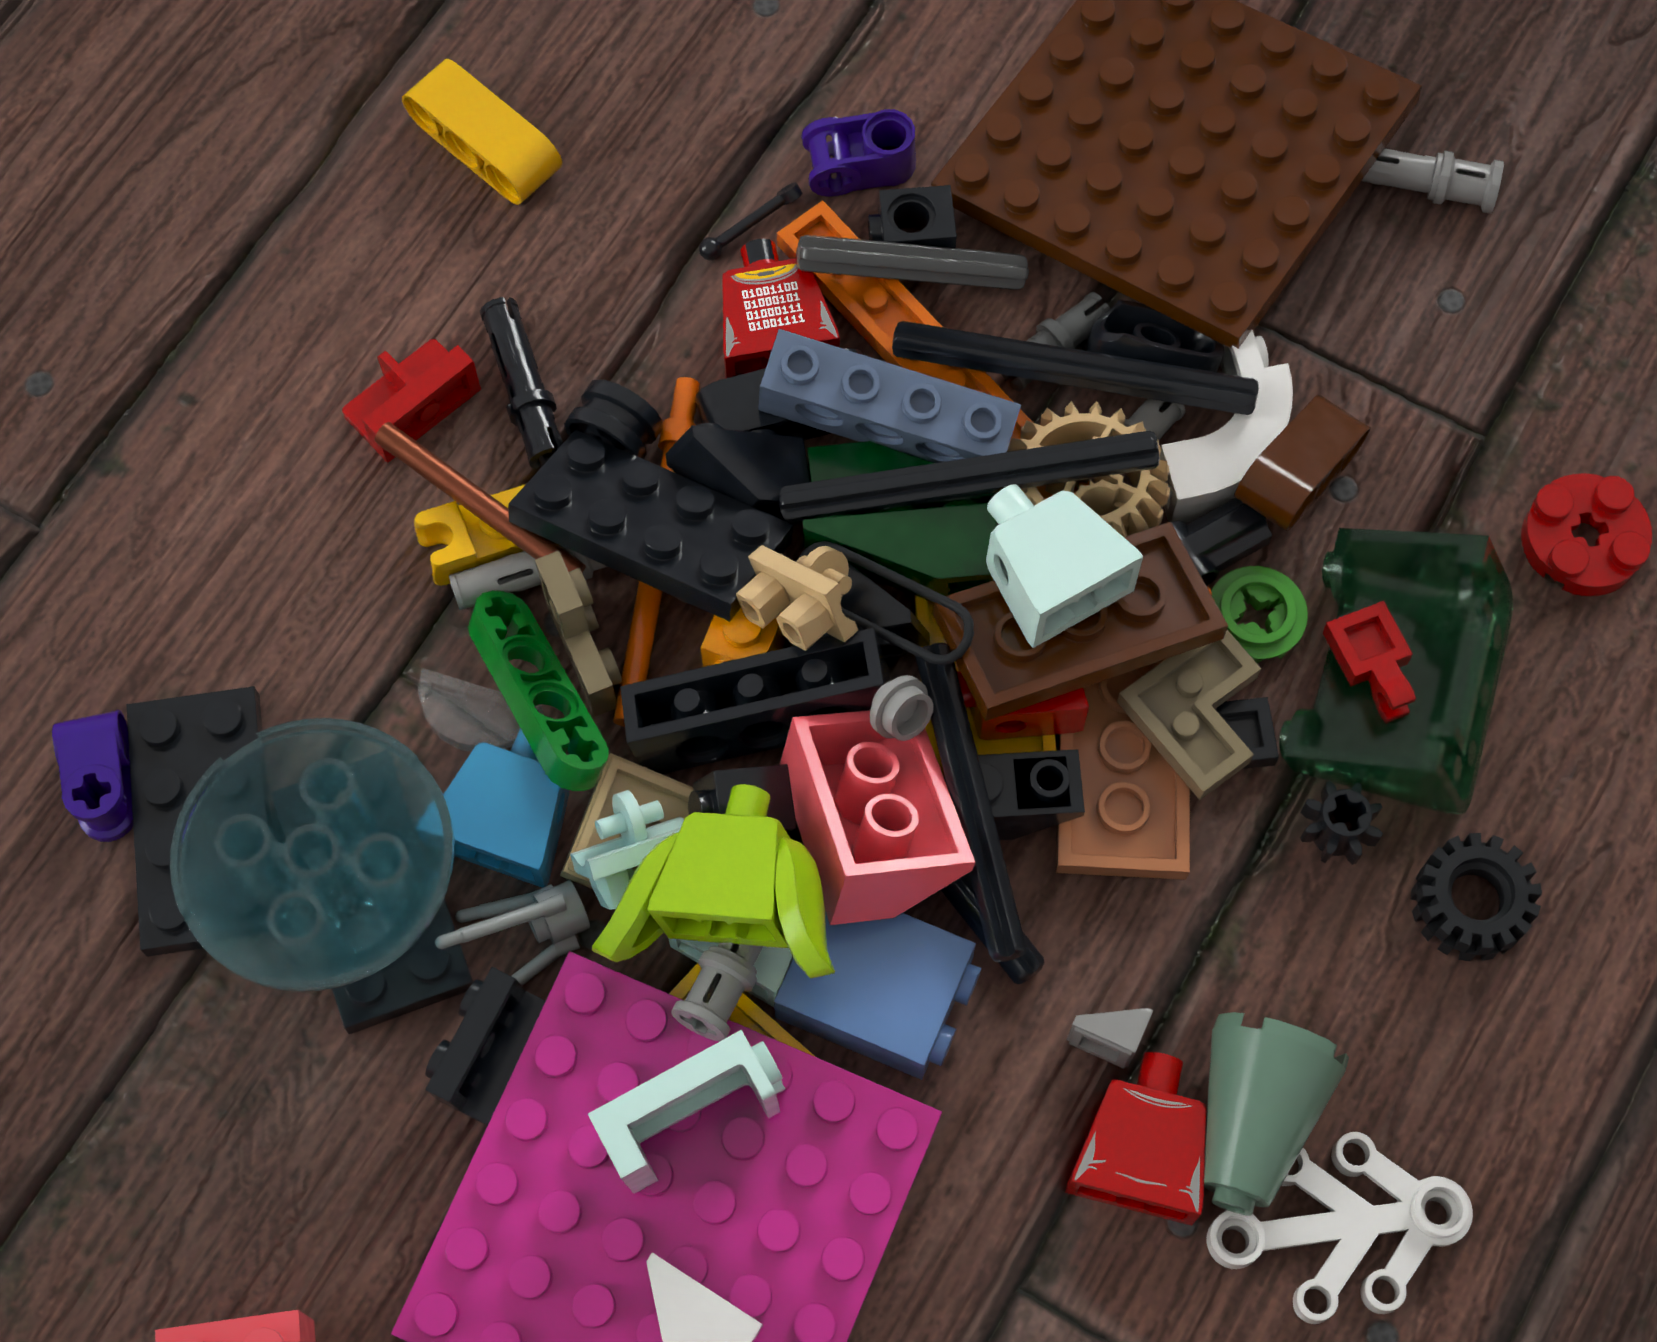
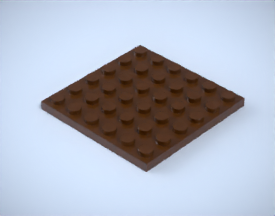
(1179, 152)

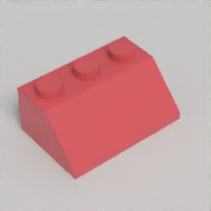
(872, 816)

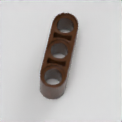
(1302, 462)

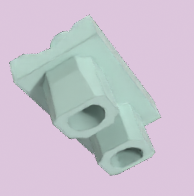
(612, 862)

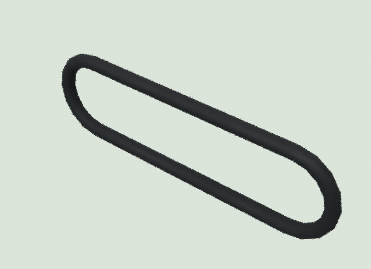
(917, 588)

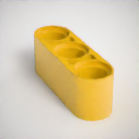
(482, 131)

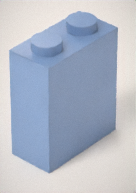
(887, 991)

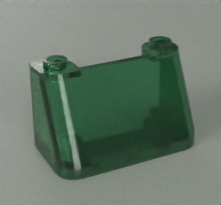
(1456, 620)

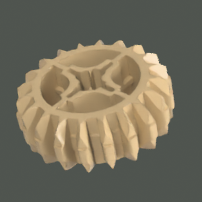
(1119, 504)

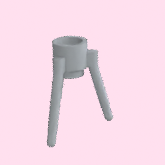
(551, 913)

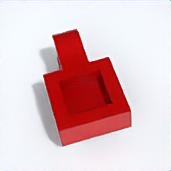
(1373, 650)

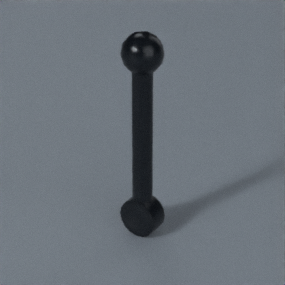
(712, 247)

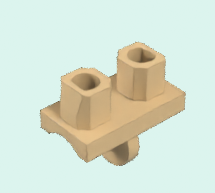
(805, 592)

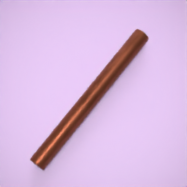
(467, 494)

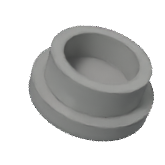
(901, 708)

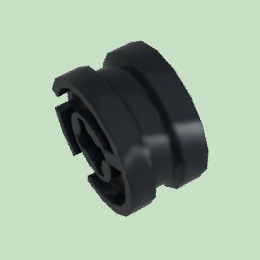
(616, 417)

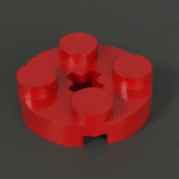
(1605, 505)

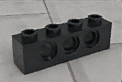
(748, 701)

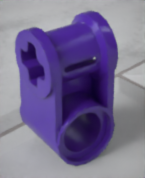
(858, 152)
(96, 773)

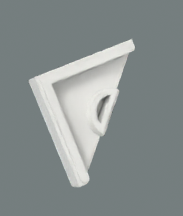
(694, 1312)

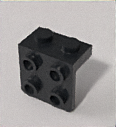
(485, 1049)

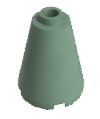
(1262, 1106)

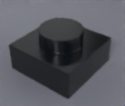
(1254, 726)

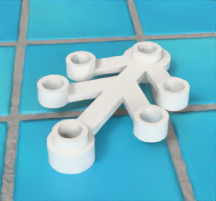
(1354, 1225)

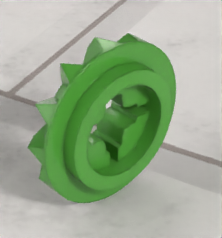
(1262, 589)

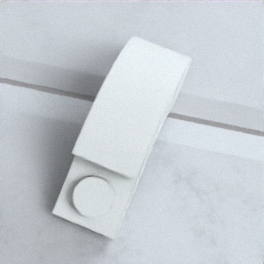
(1210, 467)

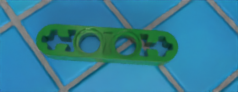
(548, 686)

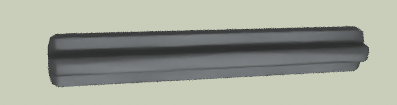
(911, 262)

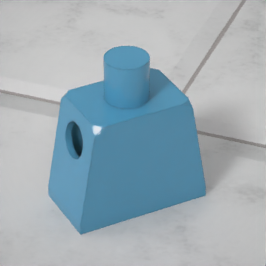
(507, 812)

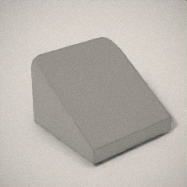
(1110, 1034)

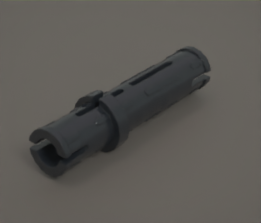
(530, 404)

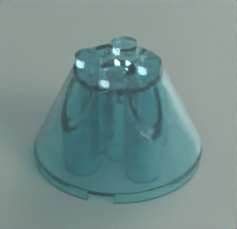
(312, 855)

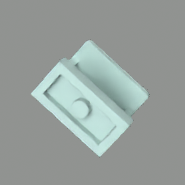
(677, 1095)

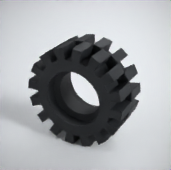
(1502, 870)

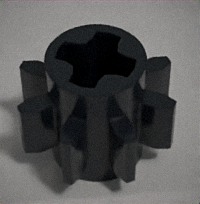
(1347, 807)

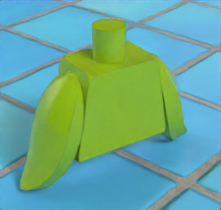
(725, 883)

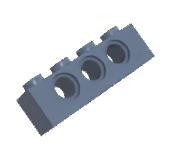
(882, 402)

